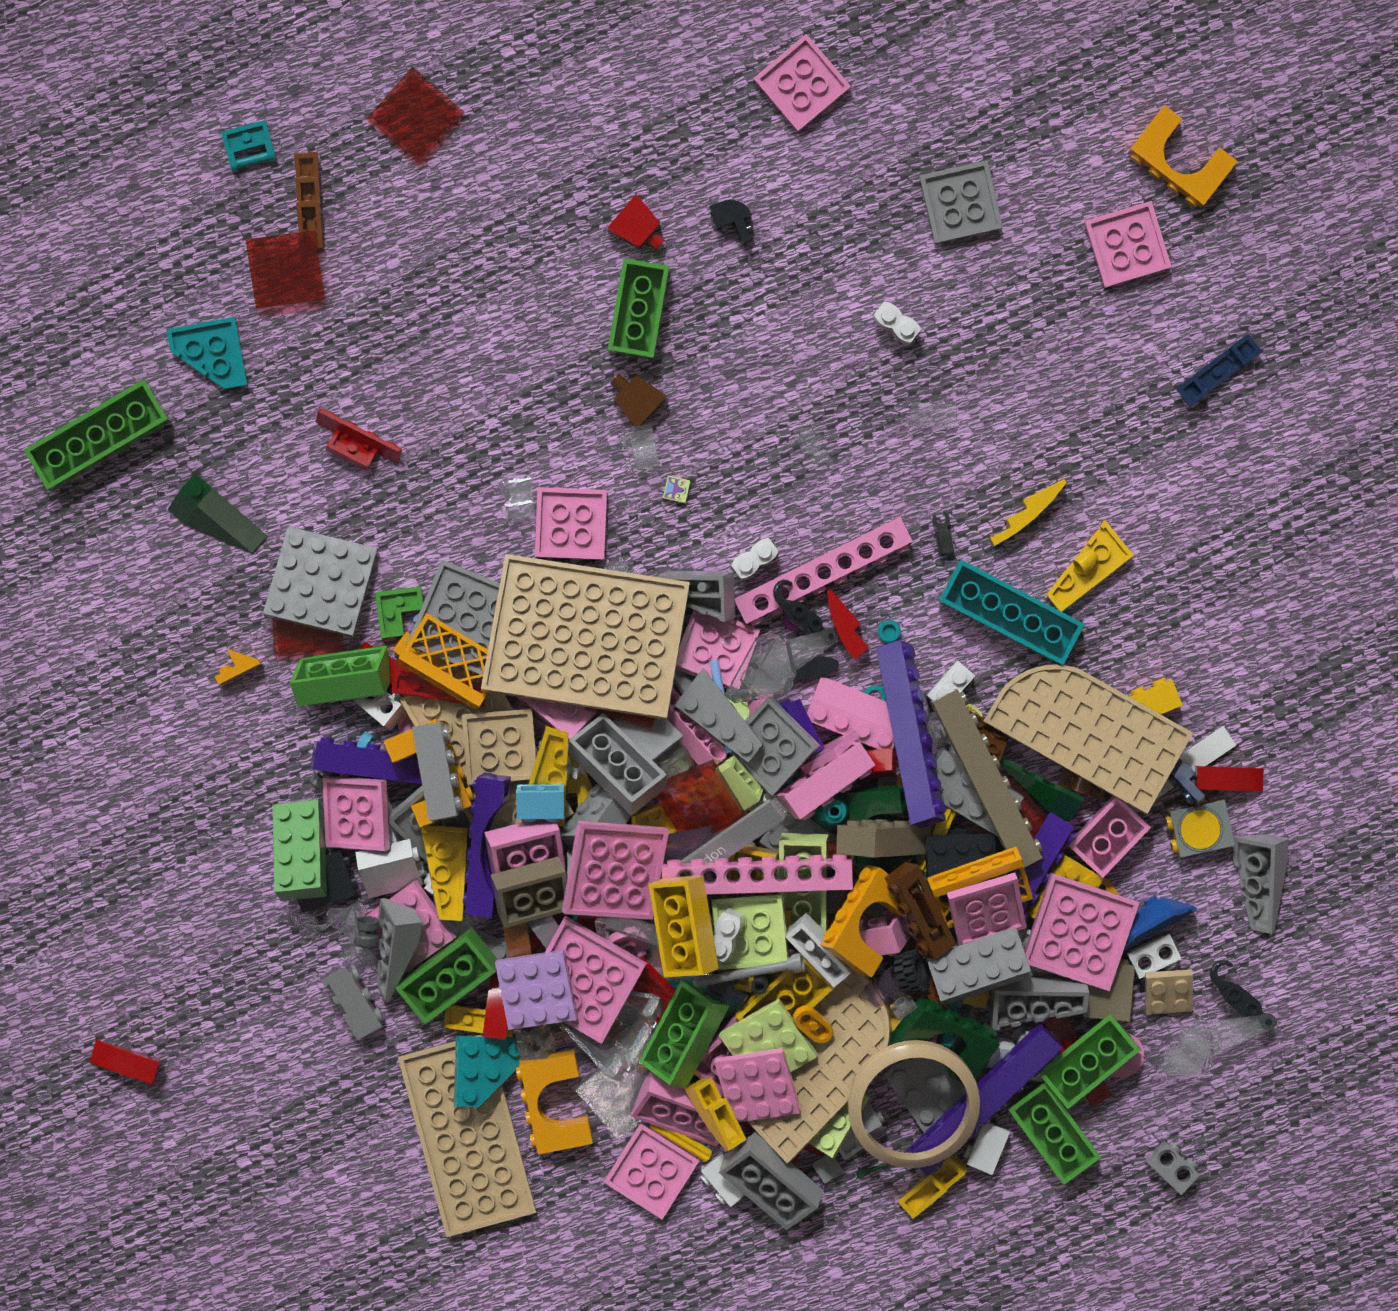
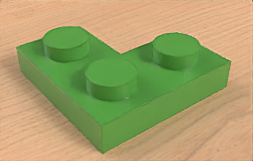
(392, 604)

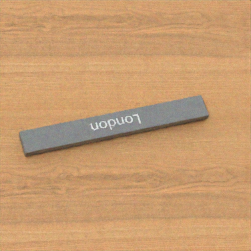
(737, 835)

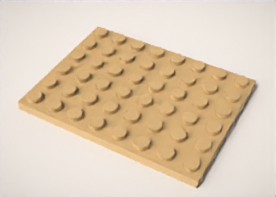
(585, 636)

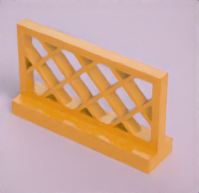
(435, 675)
(978, 872)

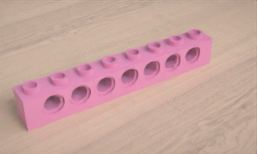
(895, 530)
(769, 883)

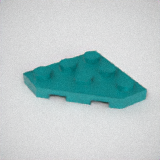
(212, 350)
(482, 1067)

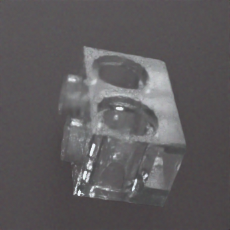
(526, 1041)

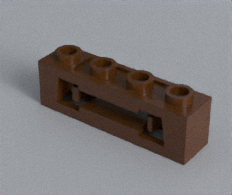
(920, 911)

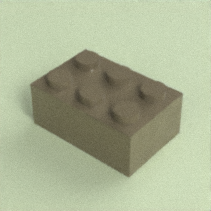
(530, 891)

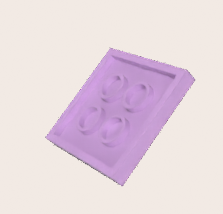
(536, 989)

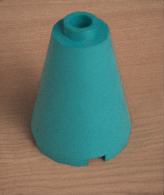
(826, 820)

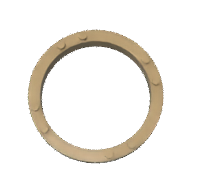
(895, 1053)

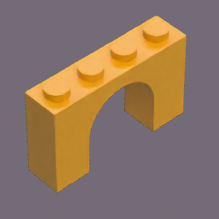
(1150, 151)
(403, 747)
(844, 937)
(548, 1133)

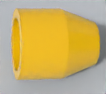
(1085, 561)

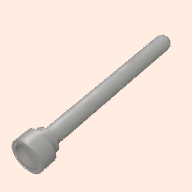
(794, 963)

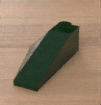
(209, 512)
(1047, 794)

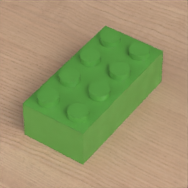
(638, 309)
(299, 850)
(447, 975)
(683, 1034)
(1053, 1132)

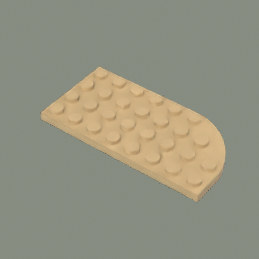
(1091, 731)
(826, 1080)

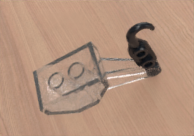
(773, 659)
(1200, 1041)

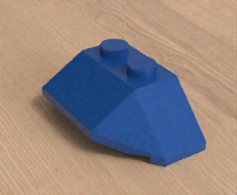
(1156, 916)

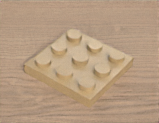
(499, 744)

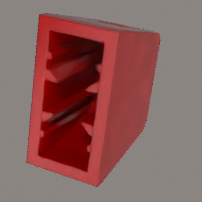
(637, 225)

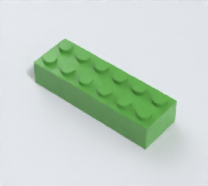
(97, 435)

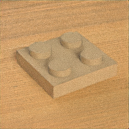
(1168, 992)

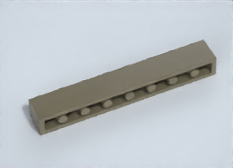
(985, 777)

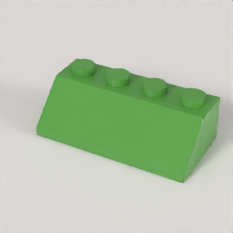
(341, 676)
(1089, 1061)

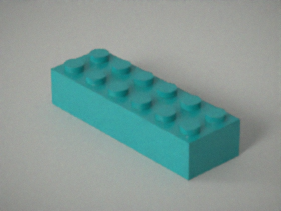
(1011, 612)

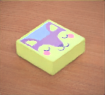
(676, 489)

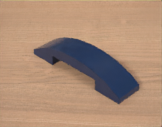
(1218, 370)

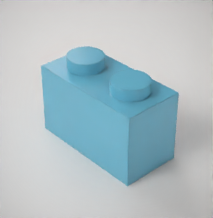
(540, 802)

